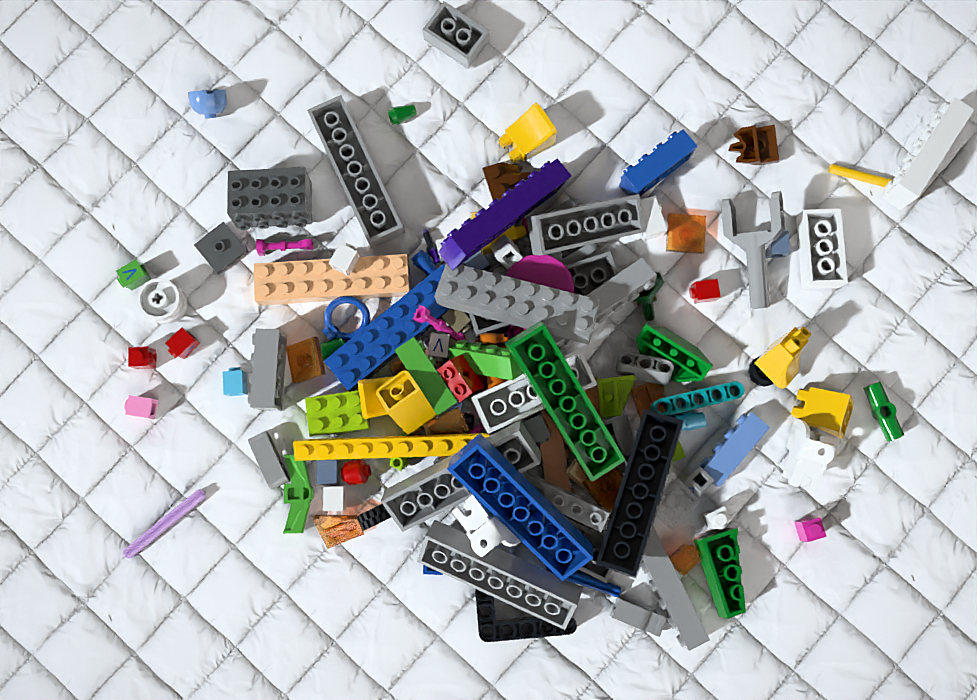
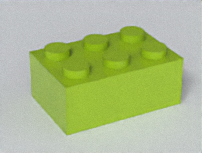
(335, 414)

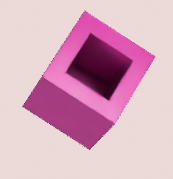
(810, 529)

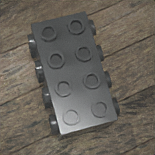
(269, 198)

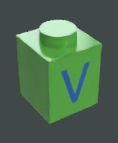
(133, 275)

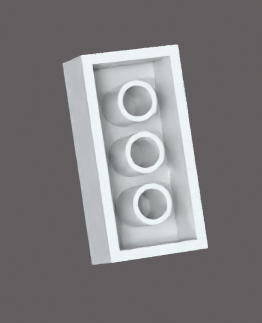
(821, 249)

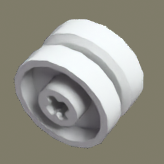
(162, 301)

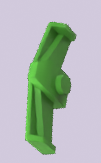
(298, 494)

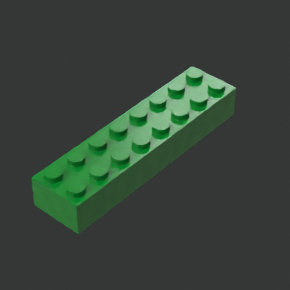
(565, 401)

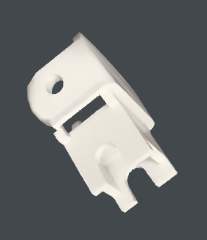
(804, 461)
(483, 525)

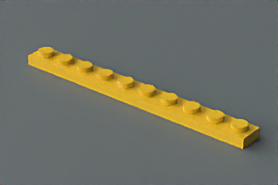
(381, 446)

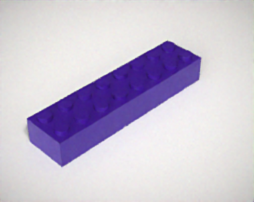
(503, 213)

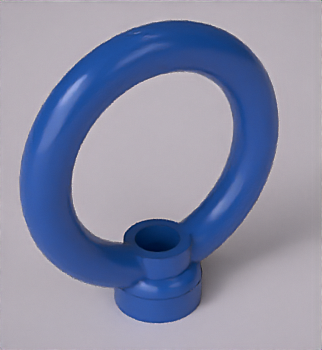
(331, 330)

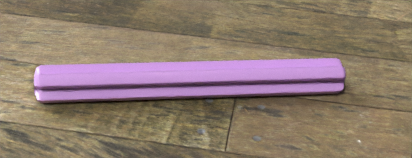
(164, 523)

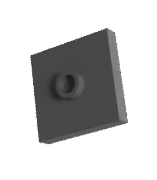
(220, 248)

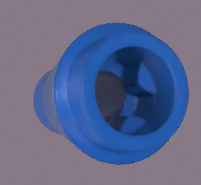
(423, 262)

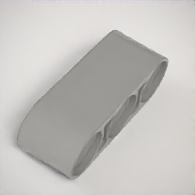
(644, 368)
(269, 460)

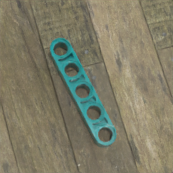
(705, 396)

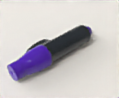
(431, 249)

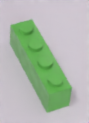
(487, 359)
(426, 376)

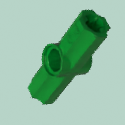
(888, 423)

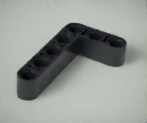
(516, 623)

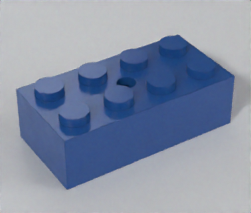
(658, 164)

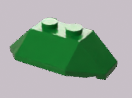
(687, 359)

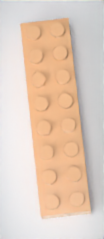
(318, 282)

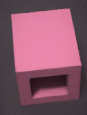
(141, 407)

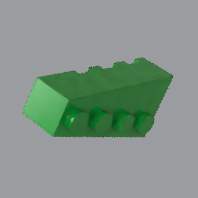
(723, 571)

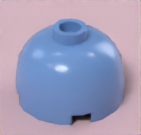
(208, 102)

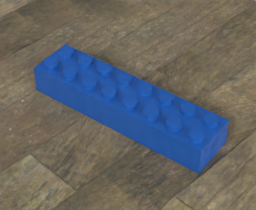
(377, 341)
(520, 507)

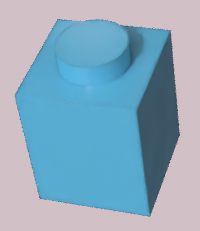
(234, 382)

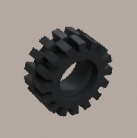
(373, 517)

